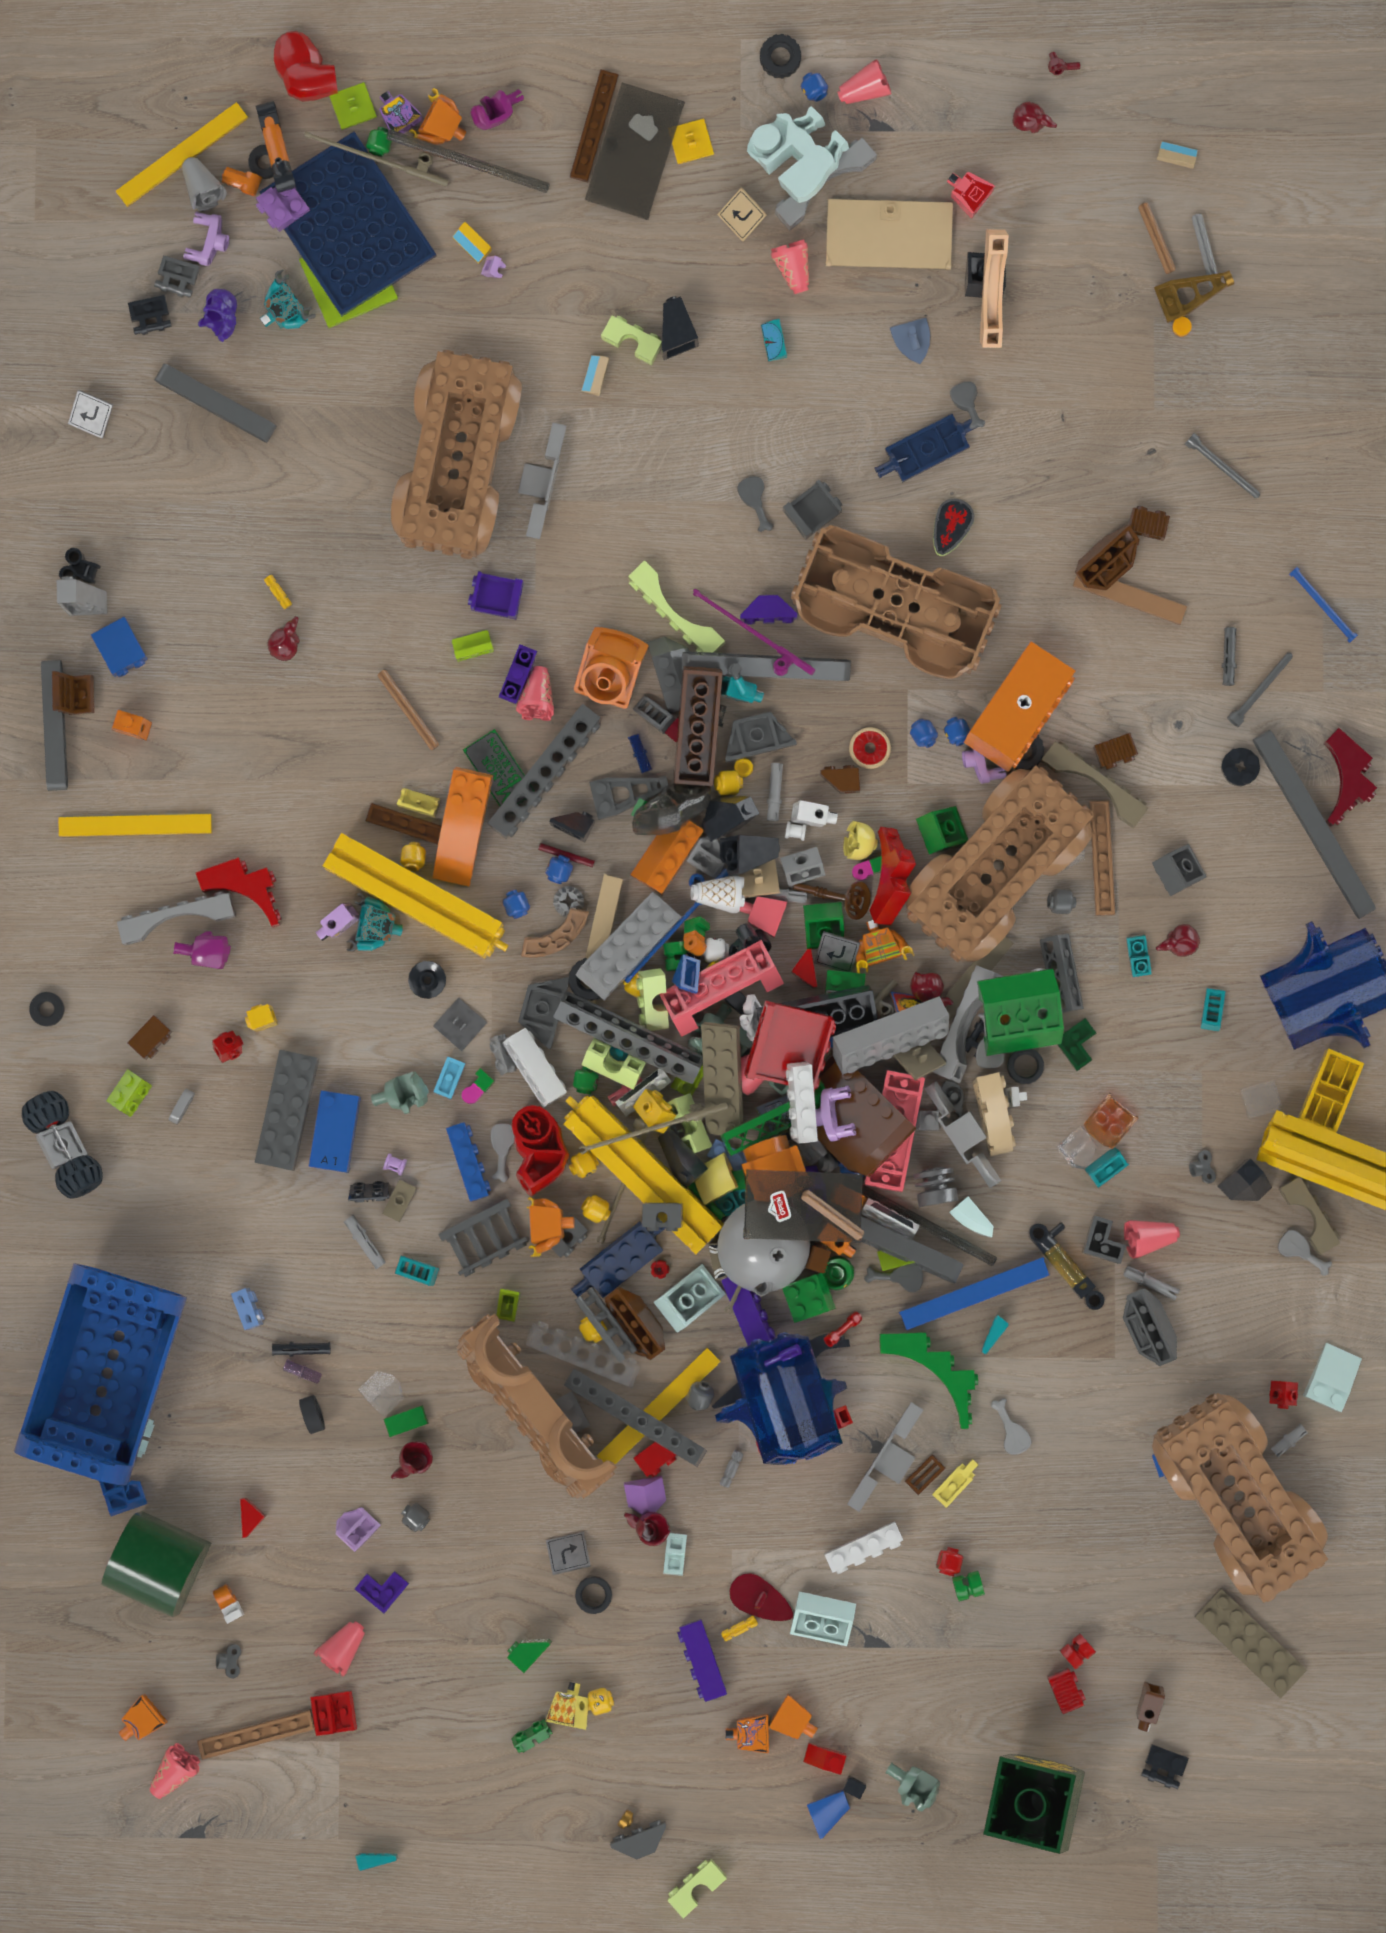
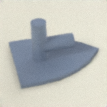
(912, 339)

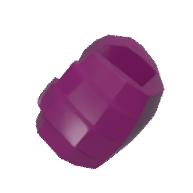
(498, 109)
(206, 950)

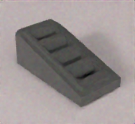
(659, 724)

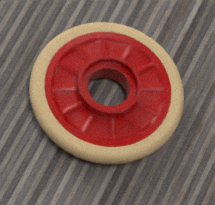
(874, 759)

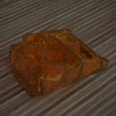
(1110, 1122)

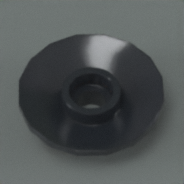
(420, 972)

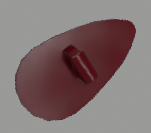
(759, 1598)

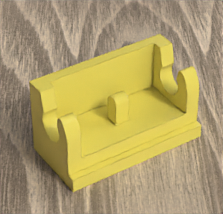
(418, 802)

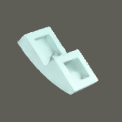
(675, 1554)

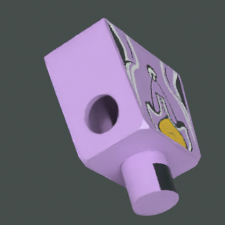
(343, 915)

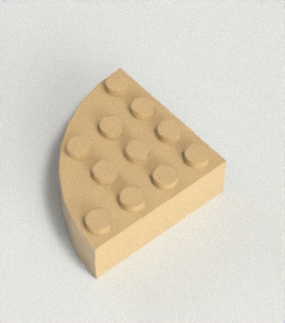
(994, 1113)

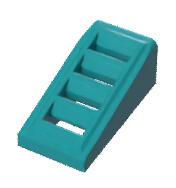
(1209, 1025)
(432, 1274)
(996, 1330)
(371, 1860)

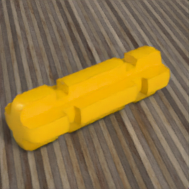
(277, 592)
(739, 1628)

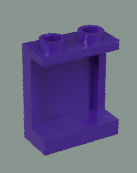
(496, 595)

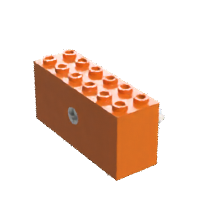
(1020, 707)

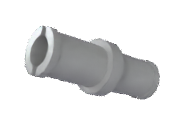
(1289, 1440)

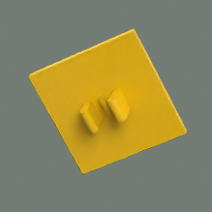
(692, 142)

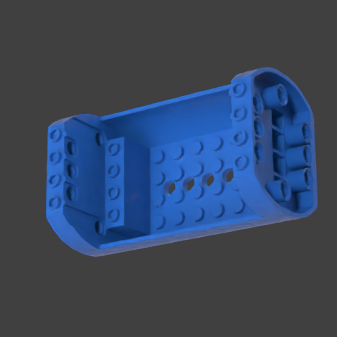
(59, 1417)

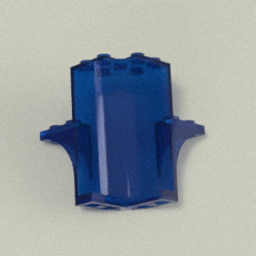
(1329, 987)
(784, 1402)

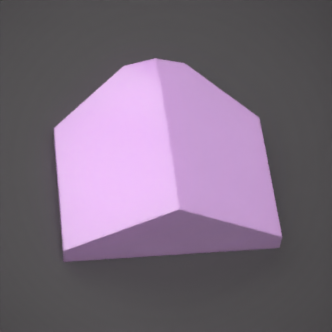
(356, 1528)

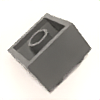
(1179, 869)

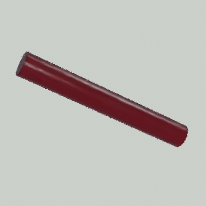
(573, 857)

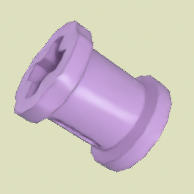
(395, 1164)

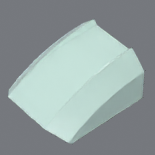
(971, 1217)

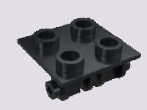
(360, 1192)

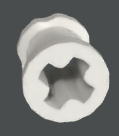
(795, 831)

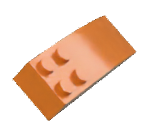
(462, 826)

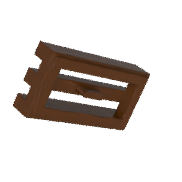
(922, 1466)

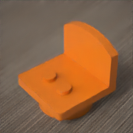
(610, 667)
(773, 1155)

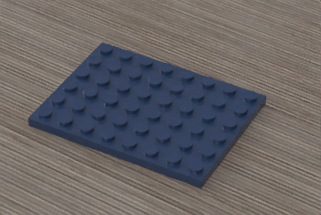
(356, 227)

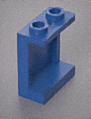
(119, 647)

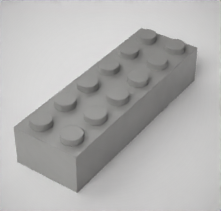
(628, 946)
(890, 1035)

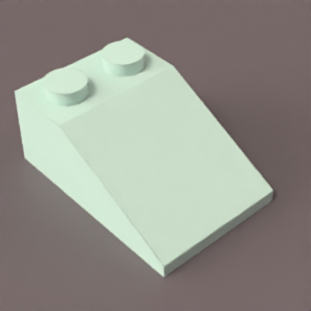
(689, 1298)
(1333, 1377)

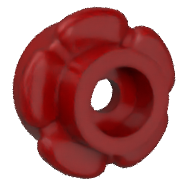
(660, 1274)

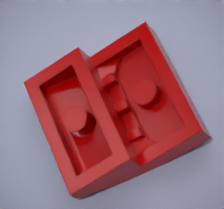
(333, 1713)

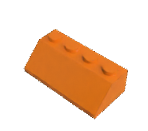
(666, 857)

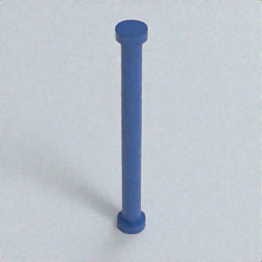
(1323, 604)

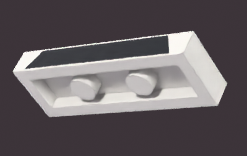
(656, 1081)
(889, 1219)

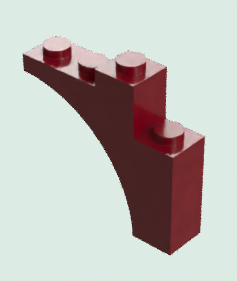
(1353, 784)

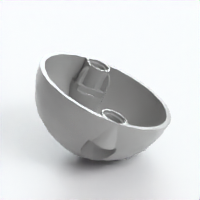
(752, 1260)

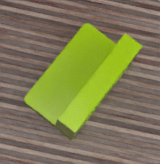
(472, 645)

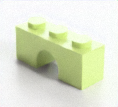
(619, 330)
(651, 984)
(624, 1072)
(695, 1133)
(708, 1874)

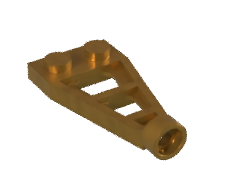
(1169, 299)

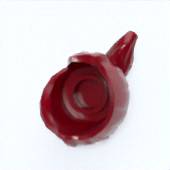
(1031, 117)
(284, 641)
(1181, 941)
(928, 987)
(414, 1459)
(650, 1527)

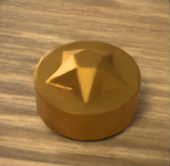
(626, 1820)

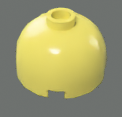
(860, 841)

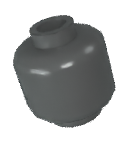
(1061, 901)
(700, 1395)
(415, 1517)

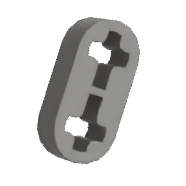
(181, 1106)

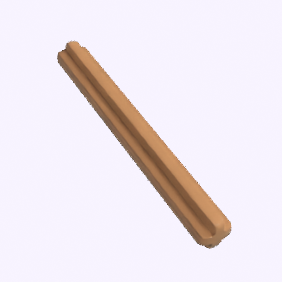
(408, 709)

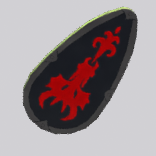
(951, 525)

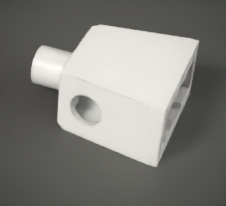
(804, 813)

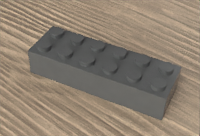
(287, 1110)

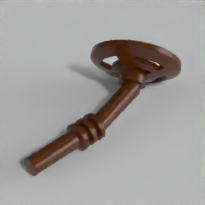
(849, 899)

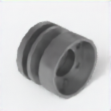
(935, 1187)

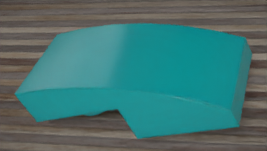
(1138, 956)
(731, 1201)

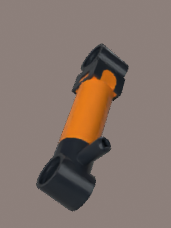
(275, 146)

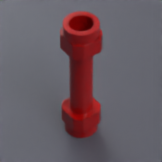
(852, 1321)

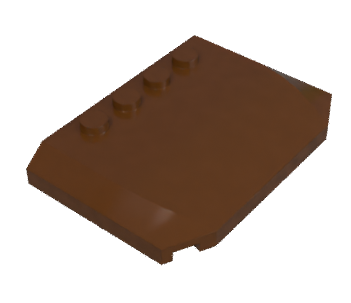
(877, 1122)

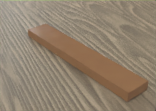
(1139, 600)
(1102, 858)
(256, 1734)

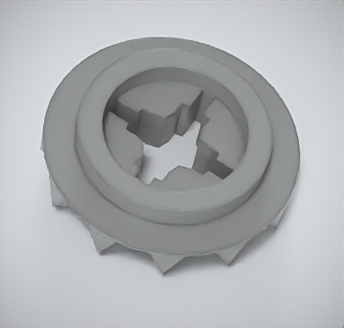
(561, 895)

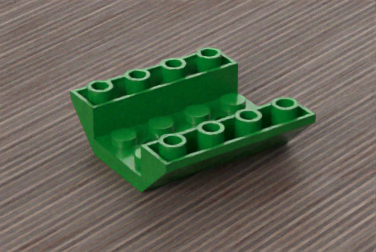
(1021, 999)

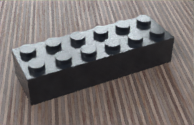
(847, 1007)

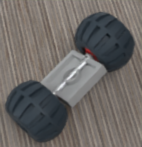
(61, 1145)

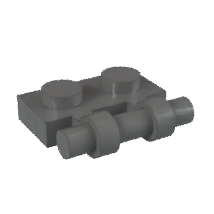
(179, 271)

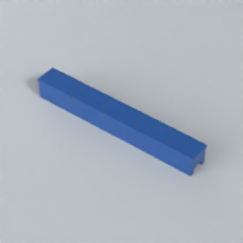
(974, 1293)

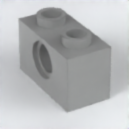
(802, 866)

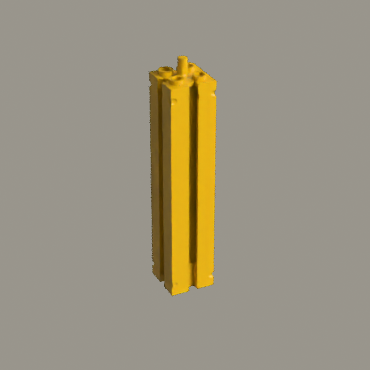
(415, 897)
(1325, 1158)
(640, 1169)

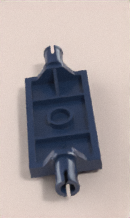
(926, 448)
(619, 1260)

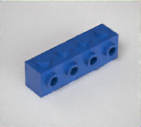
(467, 1161)

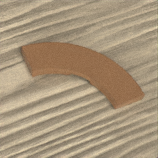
(557, 939)

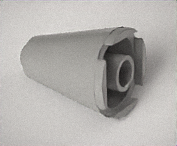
(201, 185)

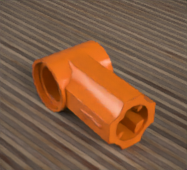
(246, 182)

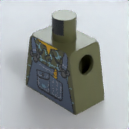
(762, 1109)

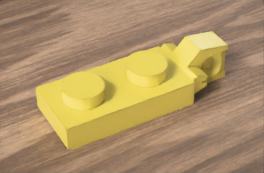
(955, 1483)

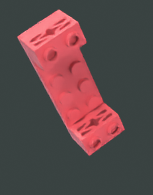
(720, 982)
(905, 1096)

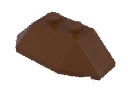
(1108, 559)
(637, 1322)

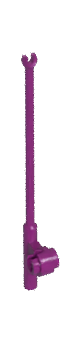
(782, 664)

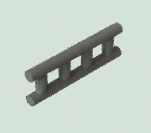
(606, 1335)

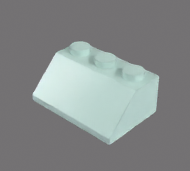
(823, 1618)

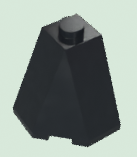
(727, 815)
(747, 852)
(1245, 1182)

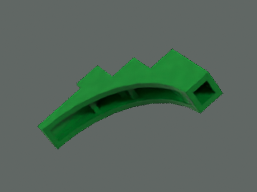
(940, 1363)

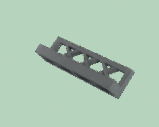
(1065, 971)

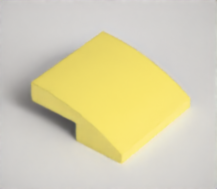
(716, 1180)

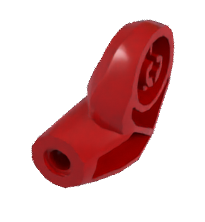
(302, 69)
(541, 1147)

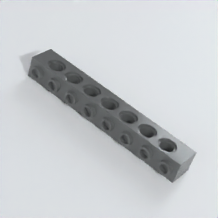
(581, 716)
(629, 1037)
(635, 1418)

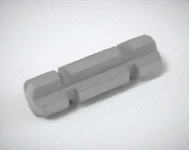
(731, 1468)

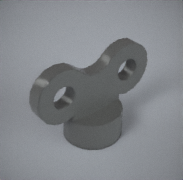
(1202, 1167)
(229, 1661)

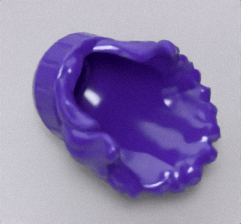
(220, 313)

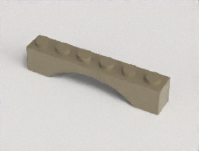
(1062, 760)

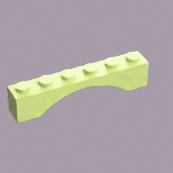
(647, 581)

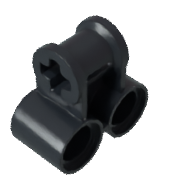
(81, 568)
(748, 937)

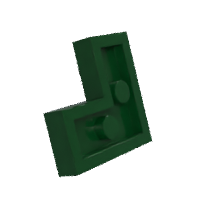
(1072, 1041)

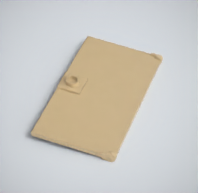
(889, 234)

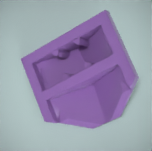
(645, 1494)

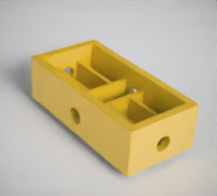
(1331, 1090)

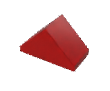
(805, 969)
(250, 1517)

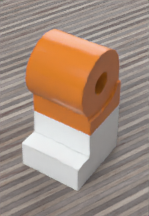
(228, 1603)

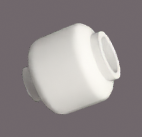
(716, 950)

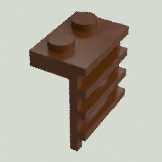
(73, 693)

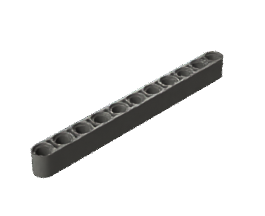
(1314, 824)

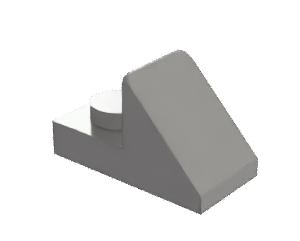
(927, 1120)

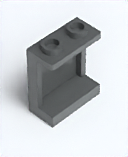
(813, 509)

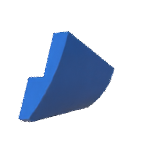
(123, 1497)
(828, 1811)

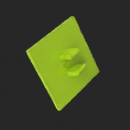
(353, 106)

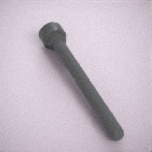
(1195, 443)
(1237, 717)

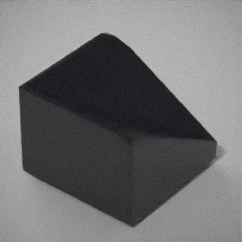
(854, 1787)

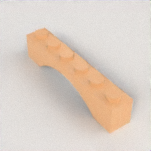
(994, 265)

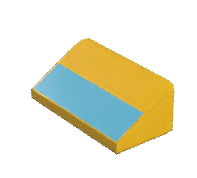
(472, 242)

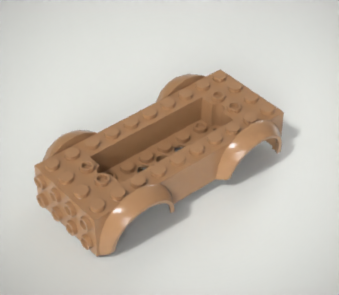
(453, 398)
(839, 600)
(1021, 812)
(533, 1409)
(1257, 1551)

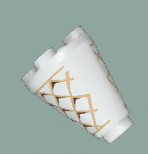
(720, 893)

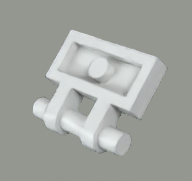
(750, 1021)

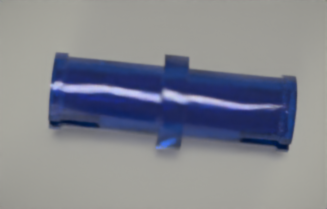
(640, 753)

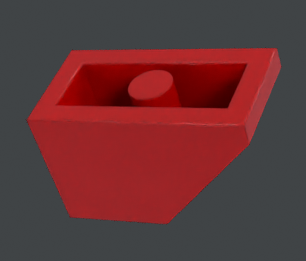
(825, 1758)

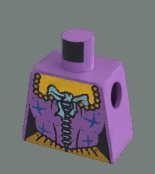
(399, 113)

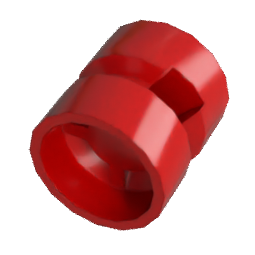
(1077, 1651)

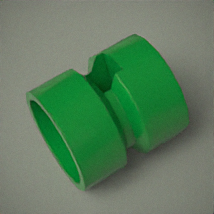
(670, 950)
(968, 1586)

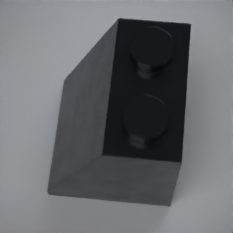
(677, 329)

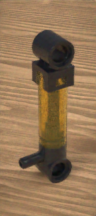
(1065, 1265)

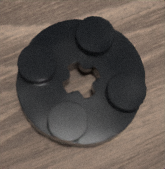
(1231, 772)

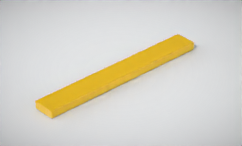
(173, 160)
(135, 825)
(661, 1405)

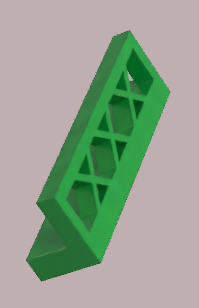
(752, 1124)

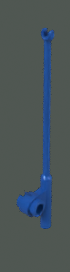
(700, 878)

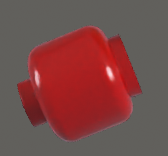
(949, 1561)

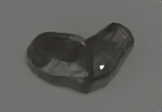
(671, 809)

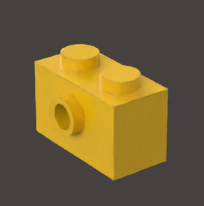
(261, 1017)
(654, 1109)

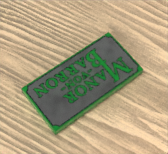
(493, 758)

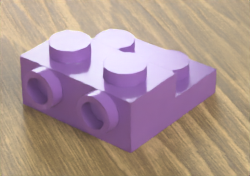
(281, 207)

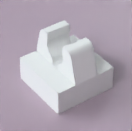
(1014, 1096)

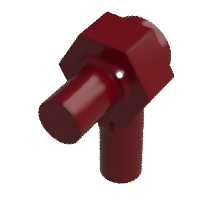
(1057, 65)

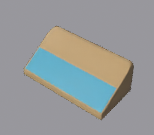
(1177, 154)
(595, 375)

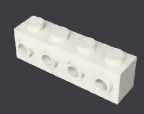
(534, 1067)
(801, 1102)
(864, 1546)

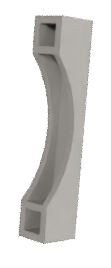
(855, 159)
(137, 929)
(954, 1046)

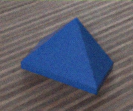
(687, 974)

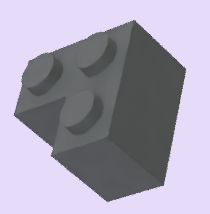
(1098, 1243)

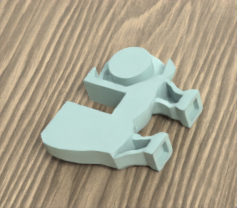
(785, 138)

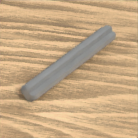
(1204, 245)

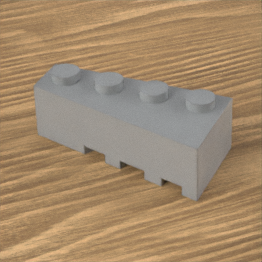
(80, 598)

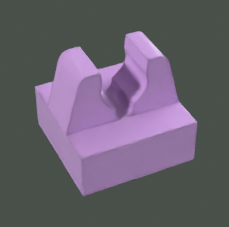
(491, 266)

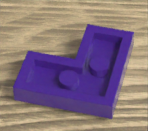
(382, 1595)

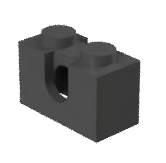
(650, 1216)
(579, 1235)

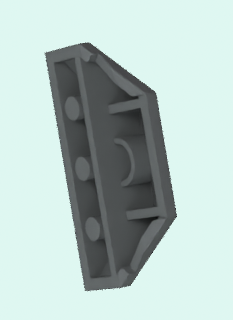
(667, 664)
(1150, 1327)

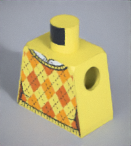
(569, 1708)

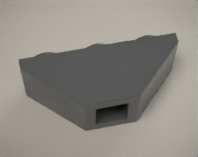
(641, 1841)

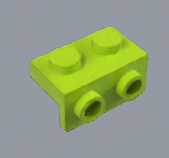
(129, 1093)

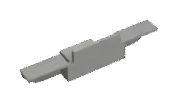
(540, 481)
(963, 1133)
(890, 1460)

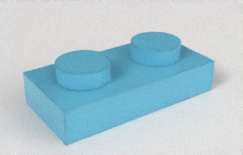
(449, 1077)

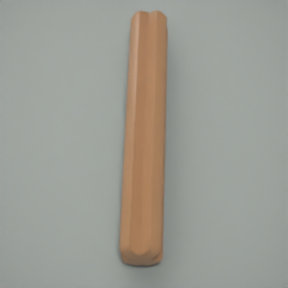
(1156, 238)
(832, 1214)

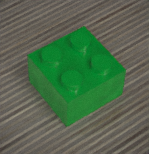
(808, 1297)

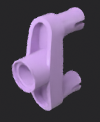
(213, 242)
(974, 759)
(827, 1114)

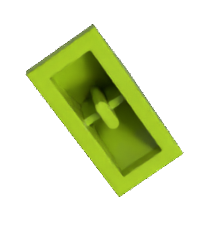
(507, 1304)

